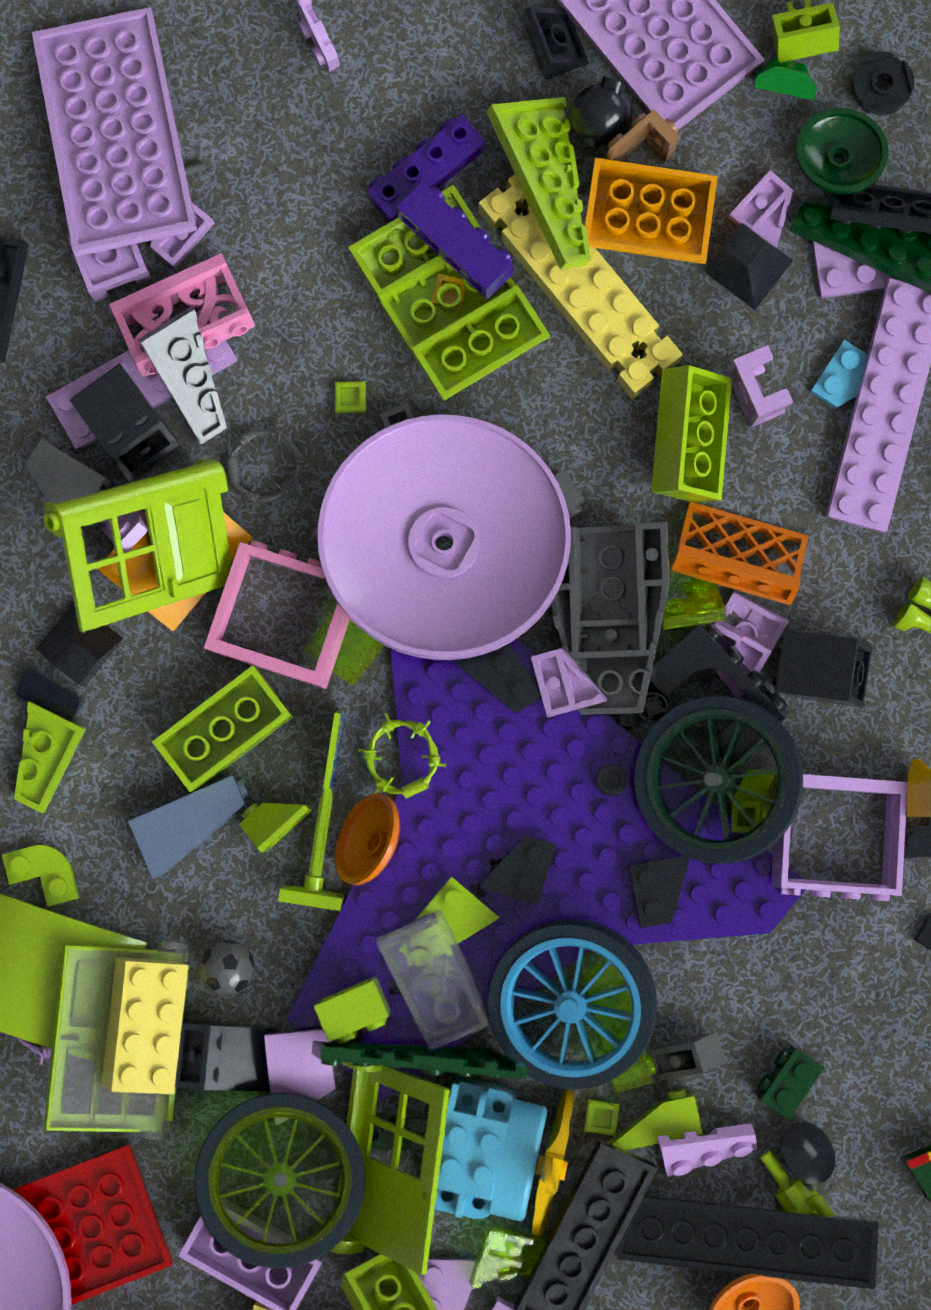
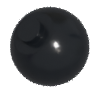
(601, 112)

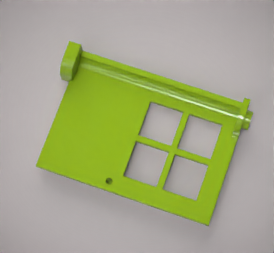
(184, 535)
(395, 1205)

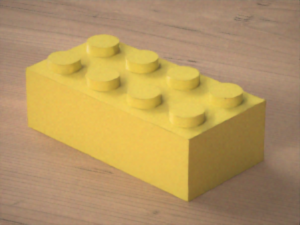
(144, 1025)

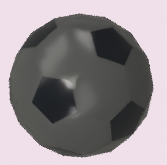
(226, 967)

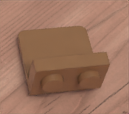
(653, 129)

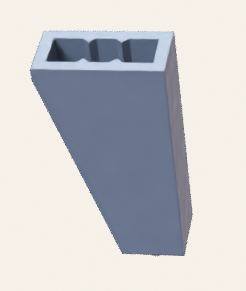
(182, 825)

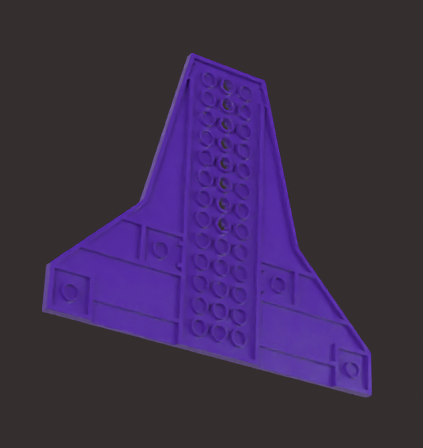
(508, 781)

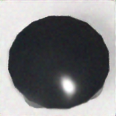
(807, 1153)

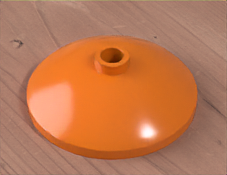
(367, 839)
(757, 1293)

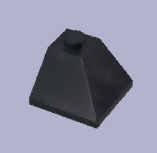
(749, 266)
(77, 652)

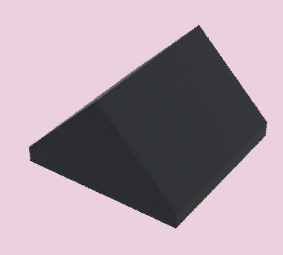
(554, 40)

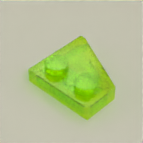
(505, 1255)

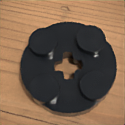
(891, 69)

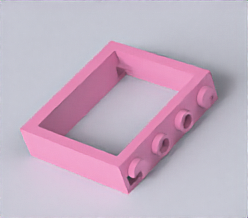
(287, 559)

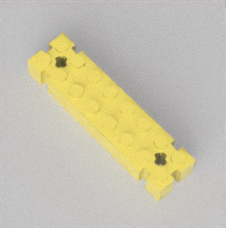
(587, 296)

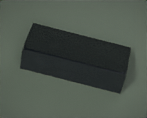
(49, 695)

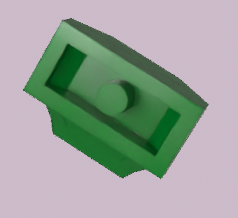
(786, 78)

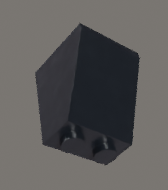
(823, 668)

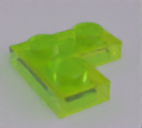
(701, 606)

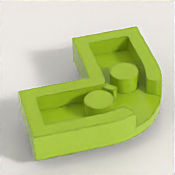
(49, 865)

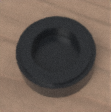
(610, 780)

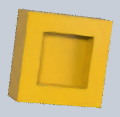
(449, 297)

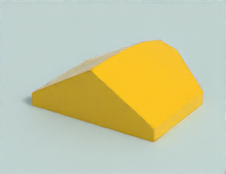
(919, 789)

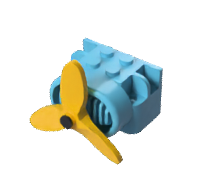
(495, 1150)

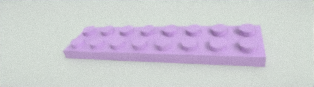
(884, 410)

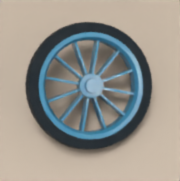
(572, 1003)

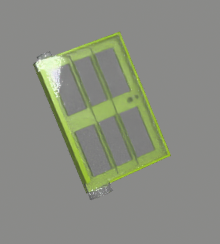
(78, 1048)

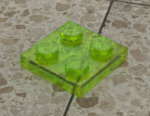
(355, 653)

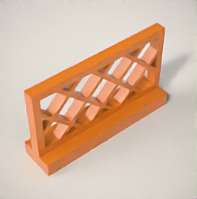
(736, 571)

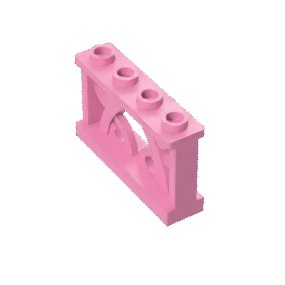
(201, 279)

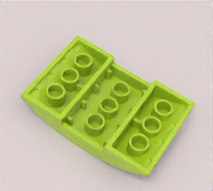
(446, 343)
(32, 961)

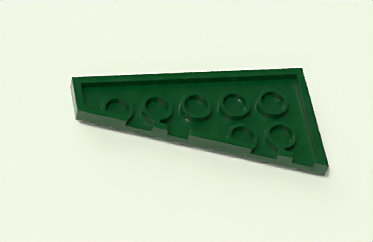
(884, 249)
(460, 1060)

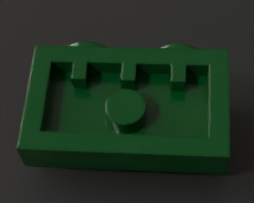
(789, 1081)

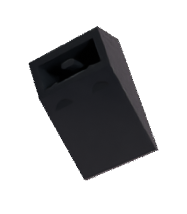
(124, 422)
(222, 1056)

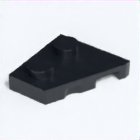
(522, 871)
(658, 889)

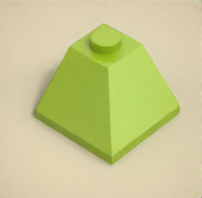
(271, 822)

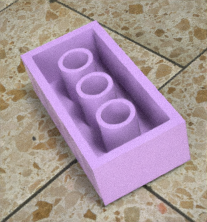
(269, 1286)

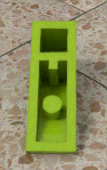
(666, 1117)

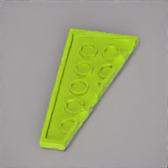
(546, 168)

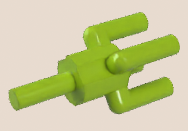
(792, 1193)

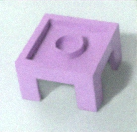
(111, 269)
(748, 389)

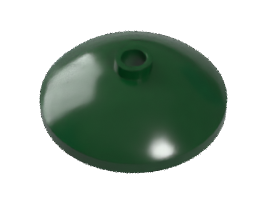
(846, 136)

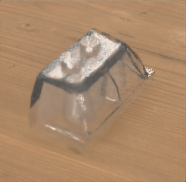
(434, 979)

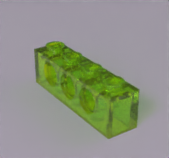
(640, 1072)

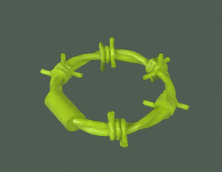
(433, 760)

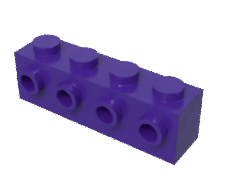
(432, 163)
(455, 240)

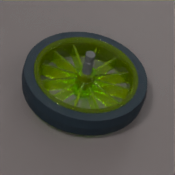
(279, 1181)

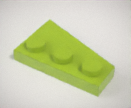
(45, 756)
(461, 909)

